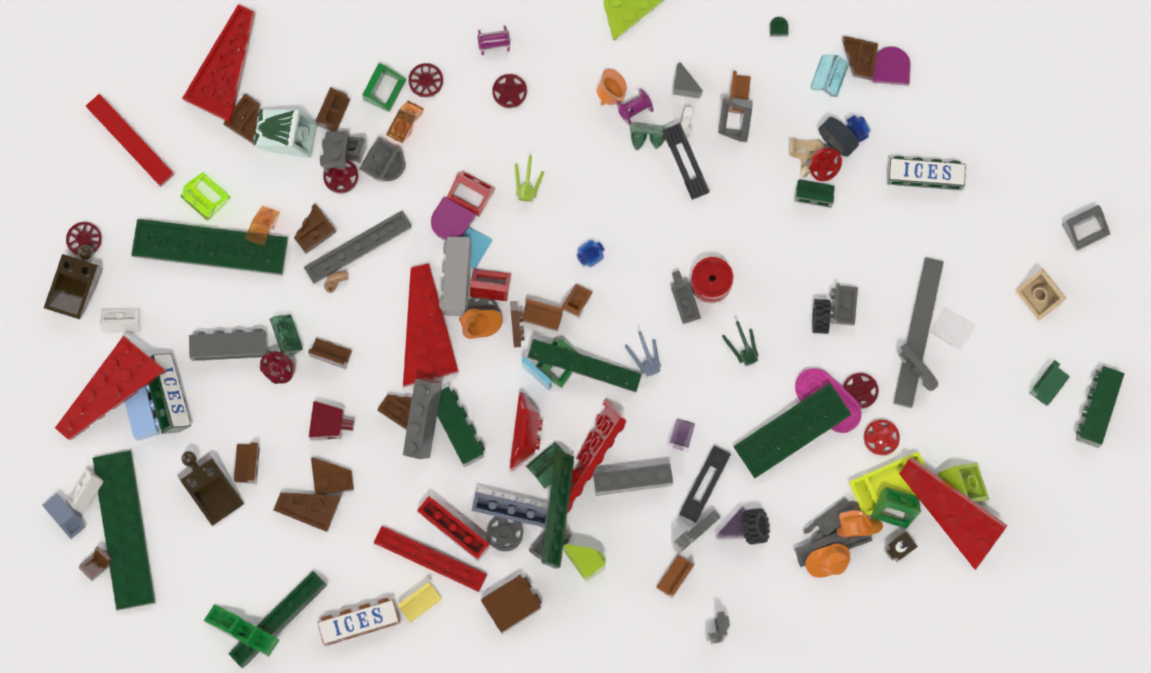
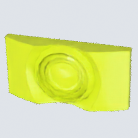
(869, 486)

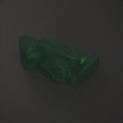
(286, 334)

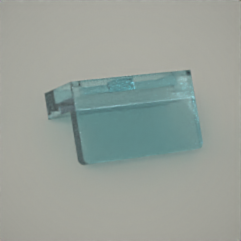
(830, 74)

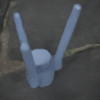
(650, 365)

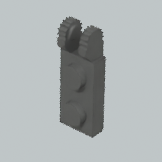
(919, 369)
(829, 520)

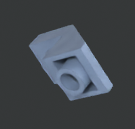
(63, 515)

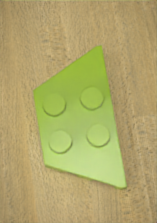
(626, 13)

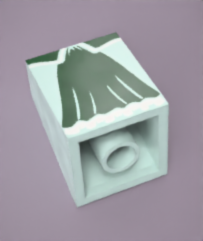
(285, 132)

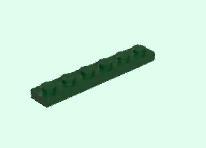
(584, 365)
(557, 510)
(282, 615)

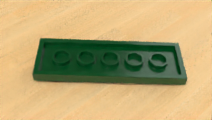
(792, 430)

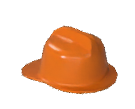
(611, 88)
(480, 323)
(857, 524)
(828, 561)

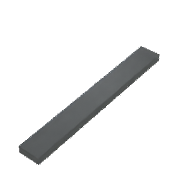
(919, 329)

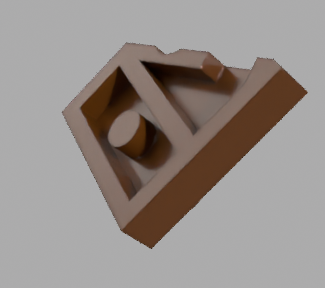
(860, 56)
(245, 118)
(314, 230)
(516, 318)
(396, 409)
(330, 477)

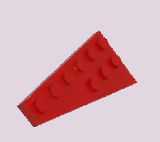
(219, 77)
(427, 339)
(115, 381)
(595, 447)
(962, 519)

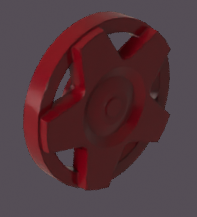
(509, 91)
(342, 178)
(277, 368)
(862, 390)

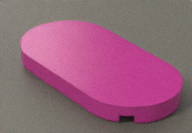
(813, 380)

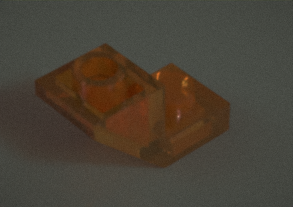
(404, 121)
(261, 225)

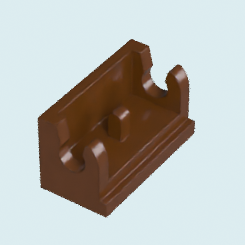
(332, 110)

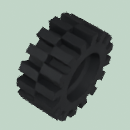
(821, 316)
(755, 526)

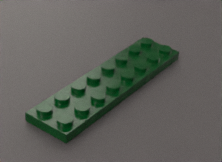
(208, 247)
(124, 531)

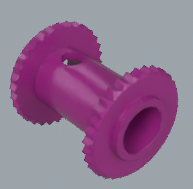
(493, 40)
(636, 106)

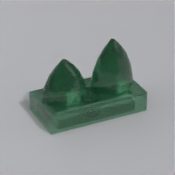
(639, 134)

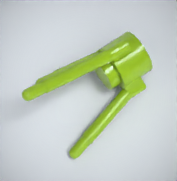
(526, 191)

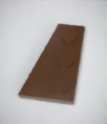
(309, 508)

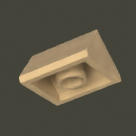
(1041, 294)

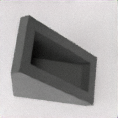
(685, 84)
(356, 149)

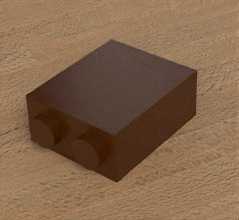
(511, 603)

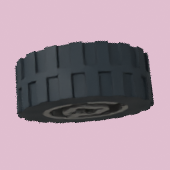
(838, 136)

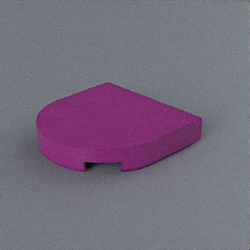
(892, 67)
(450, 219)

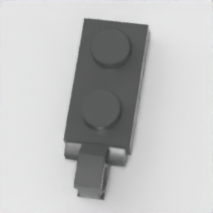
(684, 299)

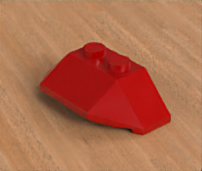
(525, 433)

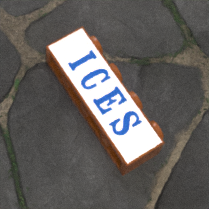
(358, 622)

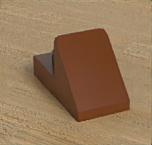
(577, 300)

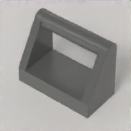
(747, 106)
(1095, 212)

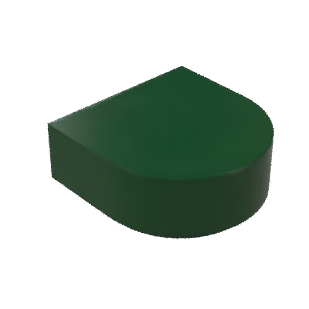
(779, 27)

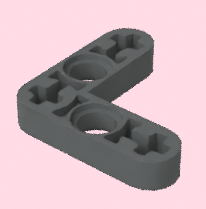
(688, 538)

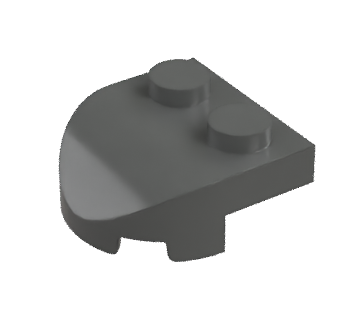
(383, 161)

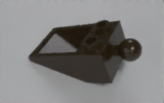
(72, 286)
(210, 490)

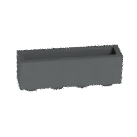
(228, 345)
(422, 418)
(633, 479)

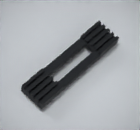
(675, 135)
(692, 509)

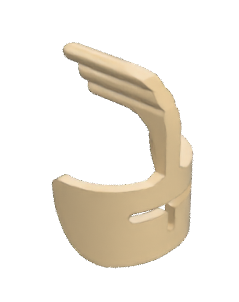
(810, 146)

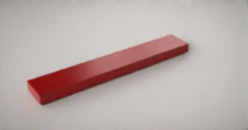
(129, 140)
(430, 559)

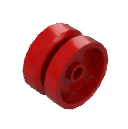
(715, 269)

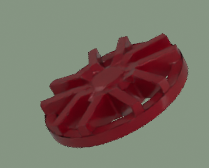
(425, 80)
(83, 237)

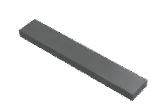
(358, 247)

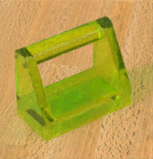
(200, 202)

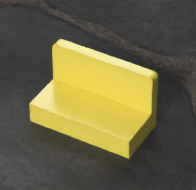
(419, 602)

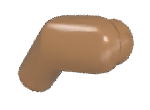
(333, 281)

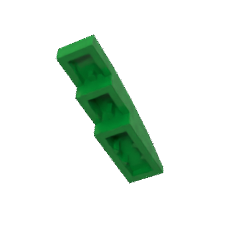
(241, 630)

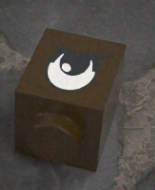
(900, 547)

